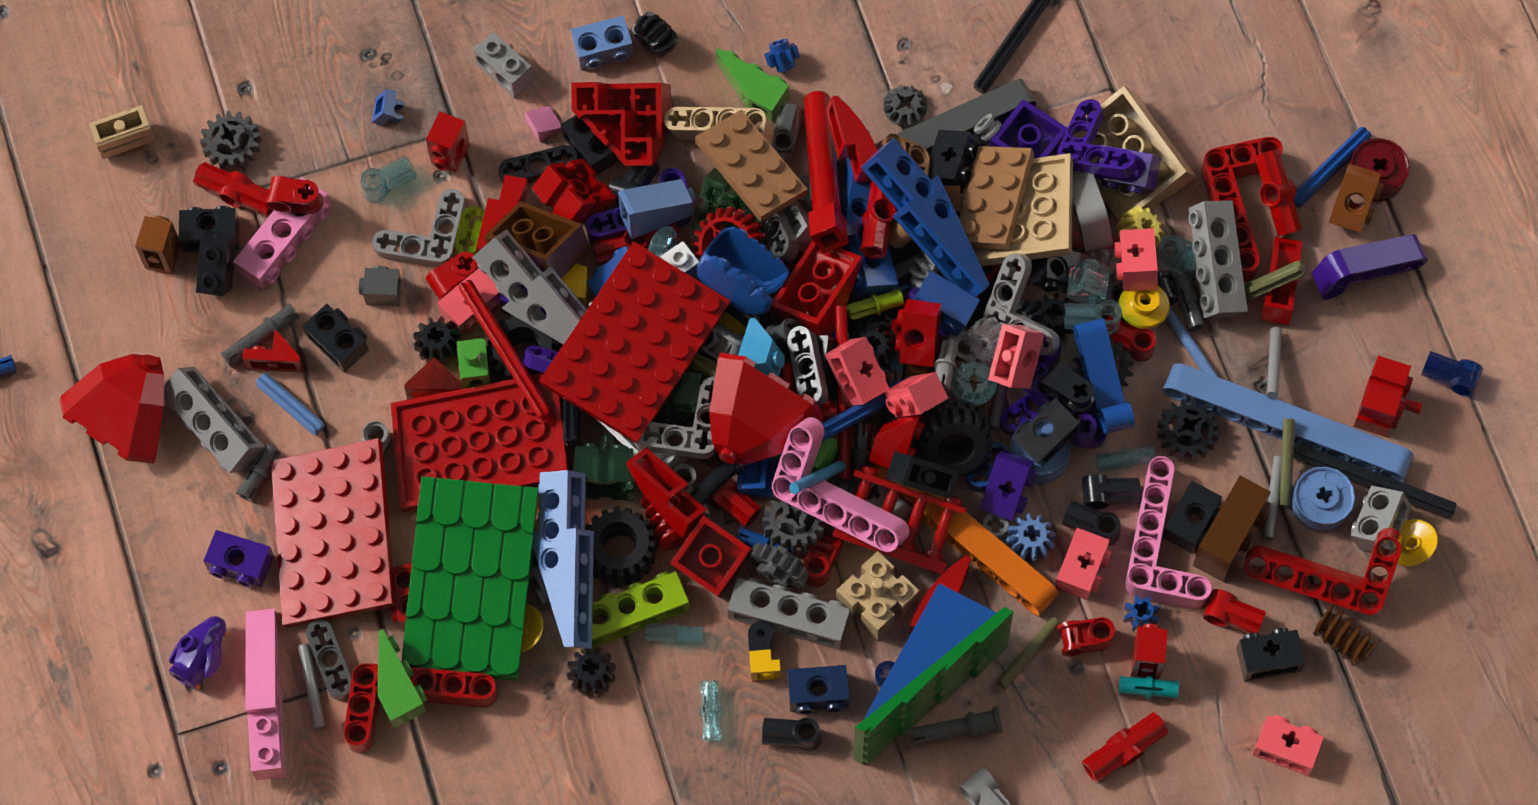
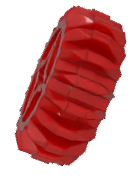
(716, 223)

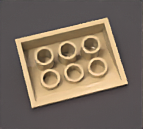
(1132, 127)

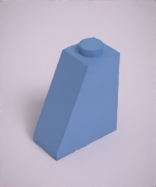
(654, 206)

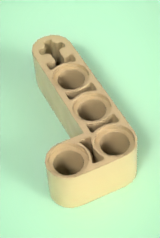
(688, 121)

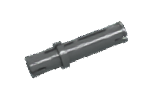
(260, 334)

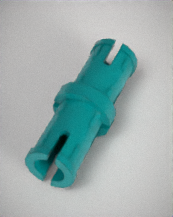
(1169, 689)

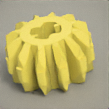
(1140, 219)

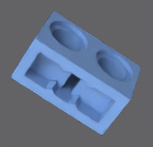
(600, 36)

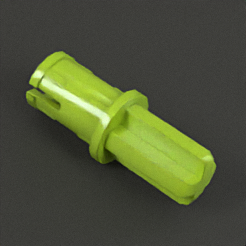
(875, 305)

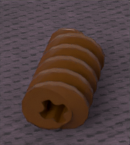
(1345, 637)

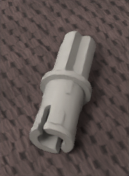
(946, 363)

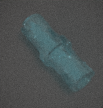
(1125, 457)
(710, 710)

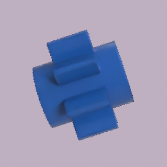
(782, 55)
(1138, 605)

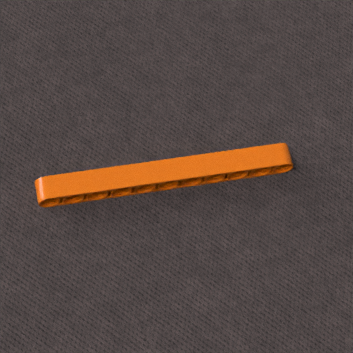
(985, 550)

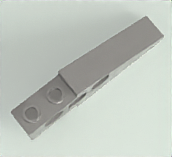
(544, 288)

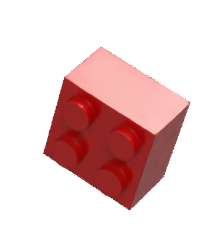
(711, 556)

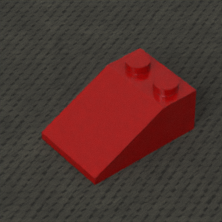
(817, 287)

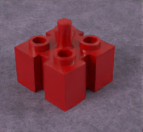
(573, 190)
(1386, 397)

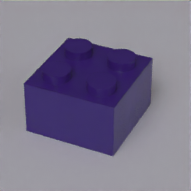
(1030, 129)

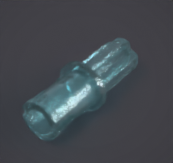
(674, 633)

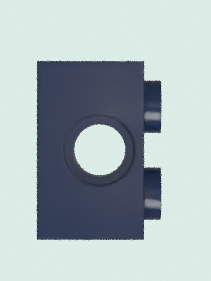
(829, 677)

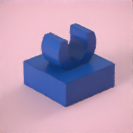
(384, 108)

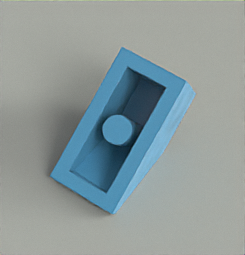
(761, 349)

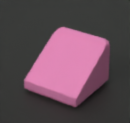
(543, 122)

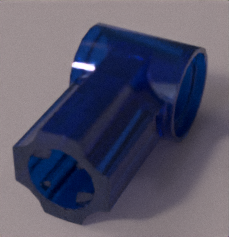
(1459, 375)

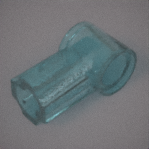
(388, 177)
(1081, 313)

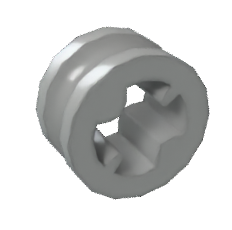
(987, 127)
(1003, 522)

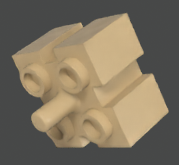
(877, 595)

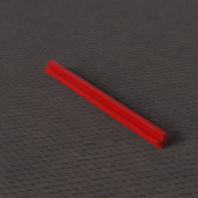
(505, 350)

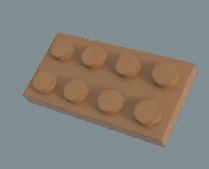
(751, 165)
(995, 195)

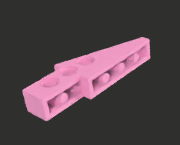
(264, 695)

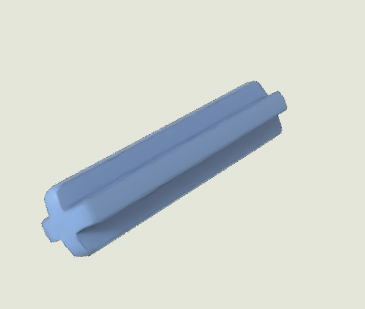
(290, 404)

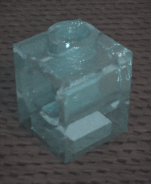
(1088, 281)

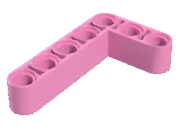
(830, 495)
(1151, 541)

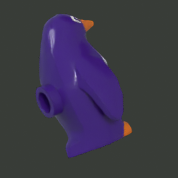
(198, 652)

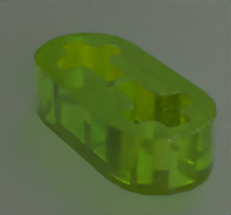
(464, 230)

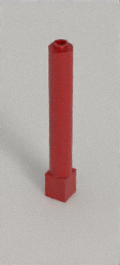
(826, 221)

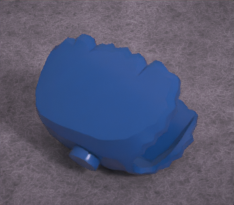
(742, 271)

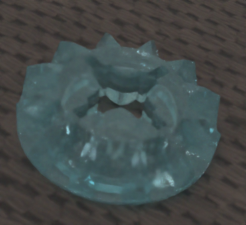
(663, 240)
(963, 390)

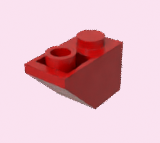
(898, 437)

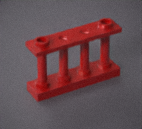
(906, 551)

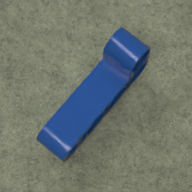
(1100, 370)

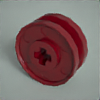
(1388, 160)

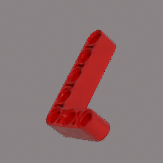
(1225, 178)
(1330, 576)
(437, 693)

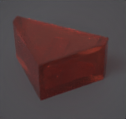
(431, 380)

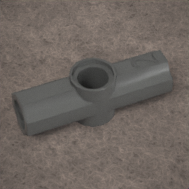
(787, 130)

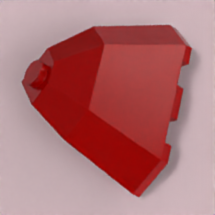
(625, 117)
(120, 405)
(753, 411)

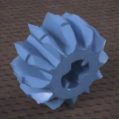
(1039, 532)

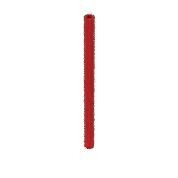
(844, 436)

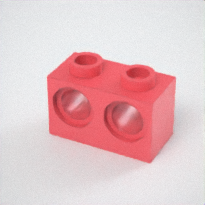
(915, 395)

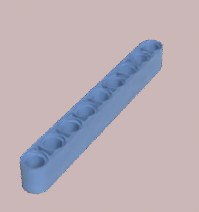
(1267, 415)

